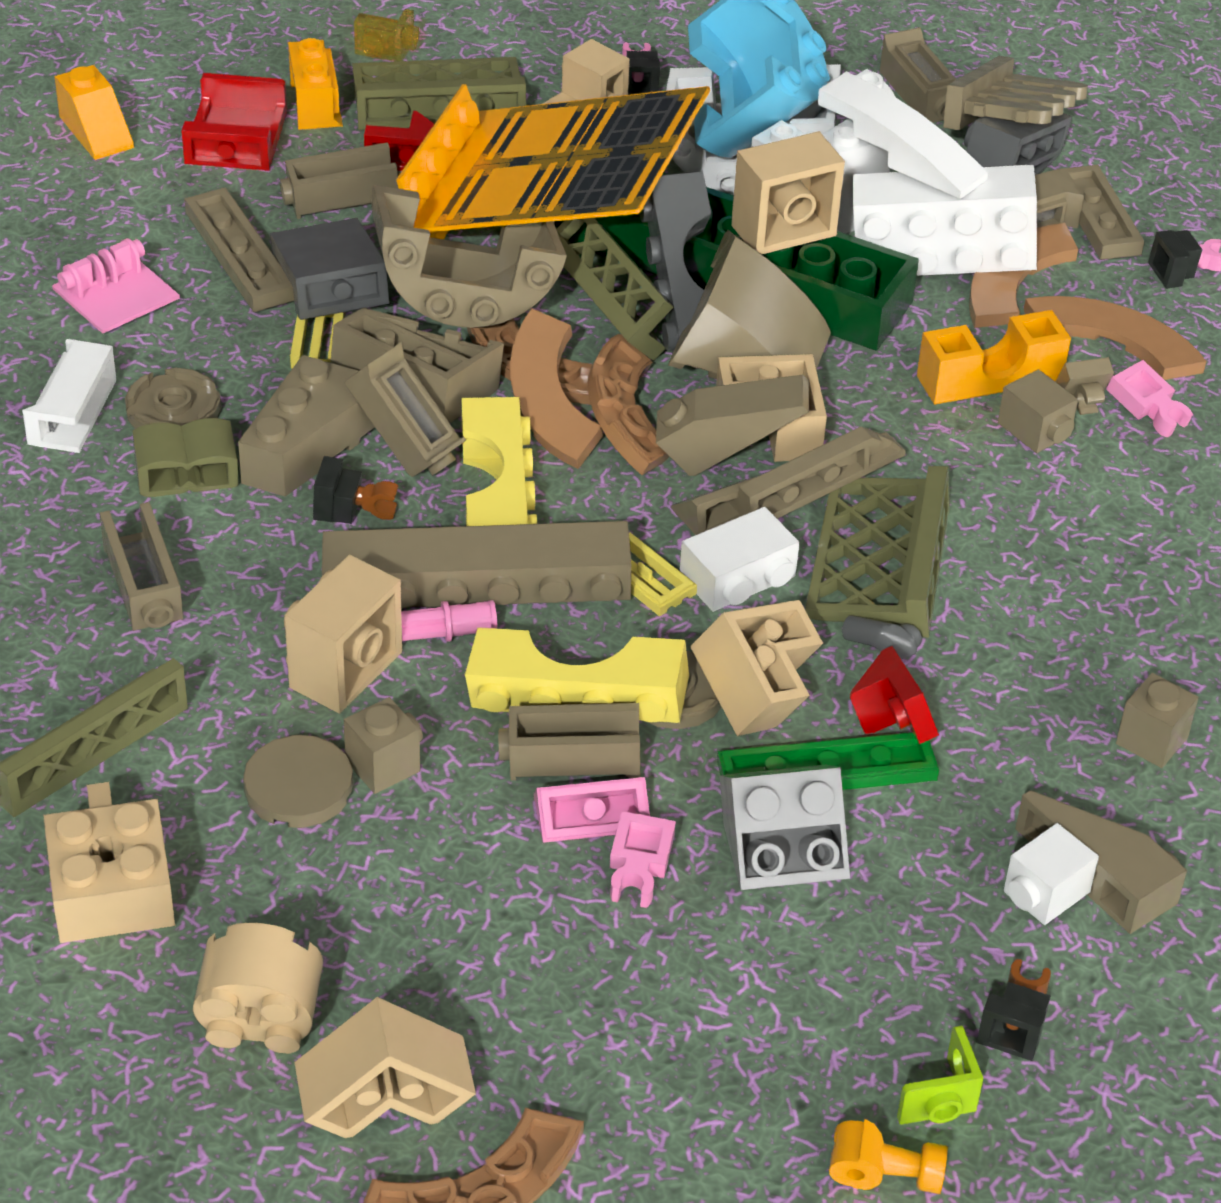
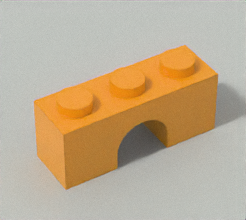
(958, 369)

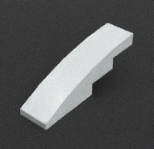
(912, 141)

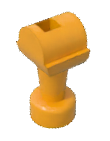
(863, 1158)

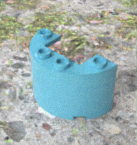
(765, 65)

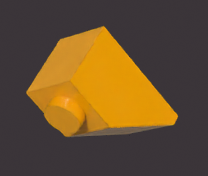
(92, 111)

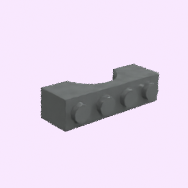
(675, 215)

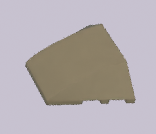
(749, 312)

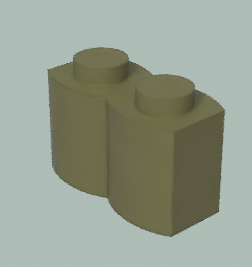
(185, 457)

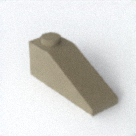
(727, 418)
(1133, 873)

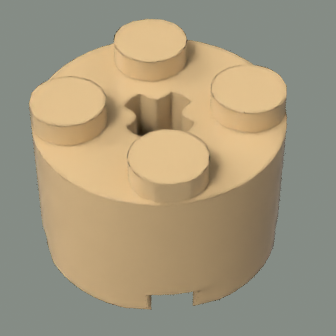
(258, 987)

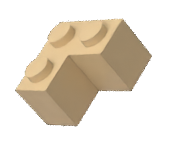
(592, 73)
(801, 434)
(754, 662)
(382, 1063)

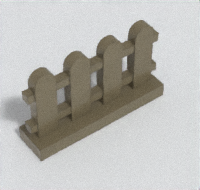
(1000, 94)

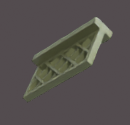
(397, 92)
(920, 561)

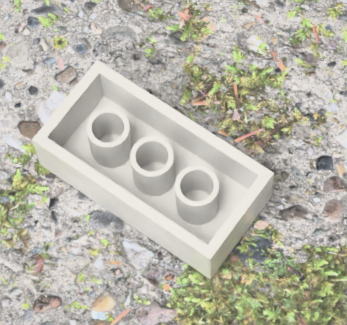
(979, 233)

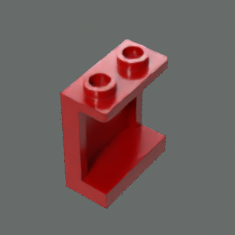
(236, 122)

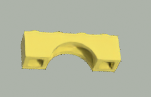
(495, 444)
(512, 672)

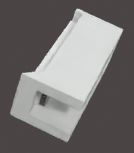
(71, 397)

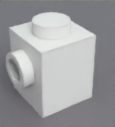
(1050, 874)

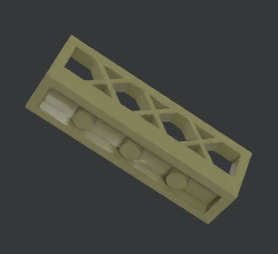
(600, 281)
(92, 737)

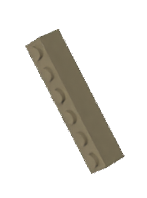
(494, 561)

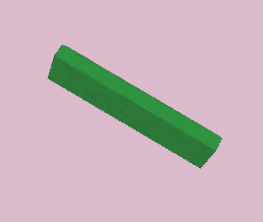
(862, 760)

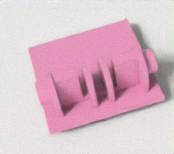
(113, 286)

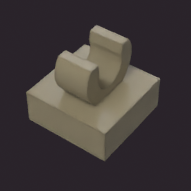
(1086, 382)

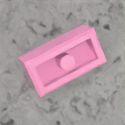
(588, 808)

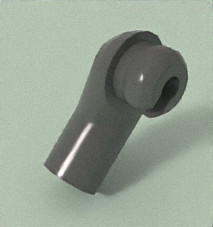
(882, 635)

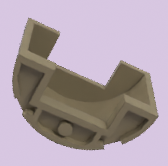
(461, 280)

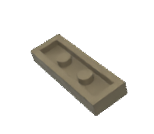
(1103, 215)

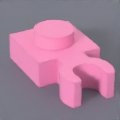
(1147, 393)
(639, 853)

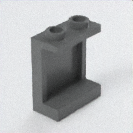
(331, 268)

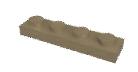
(239, 249)

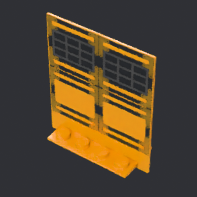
(545, 159)

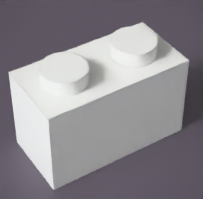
(739, 558)

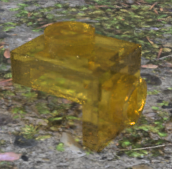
(385, 37)

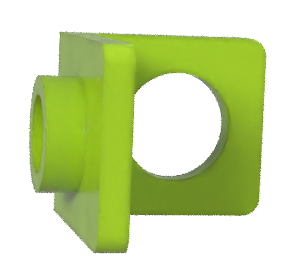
(945, 1097)

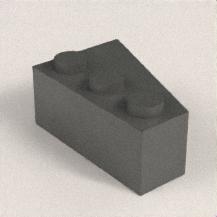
(1012, 143)

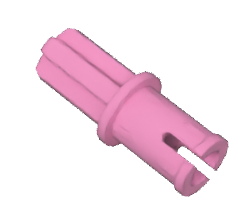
(448, 620)

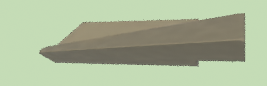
(793, 482)

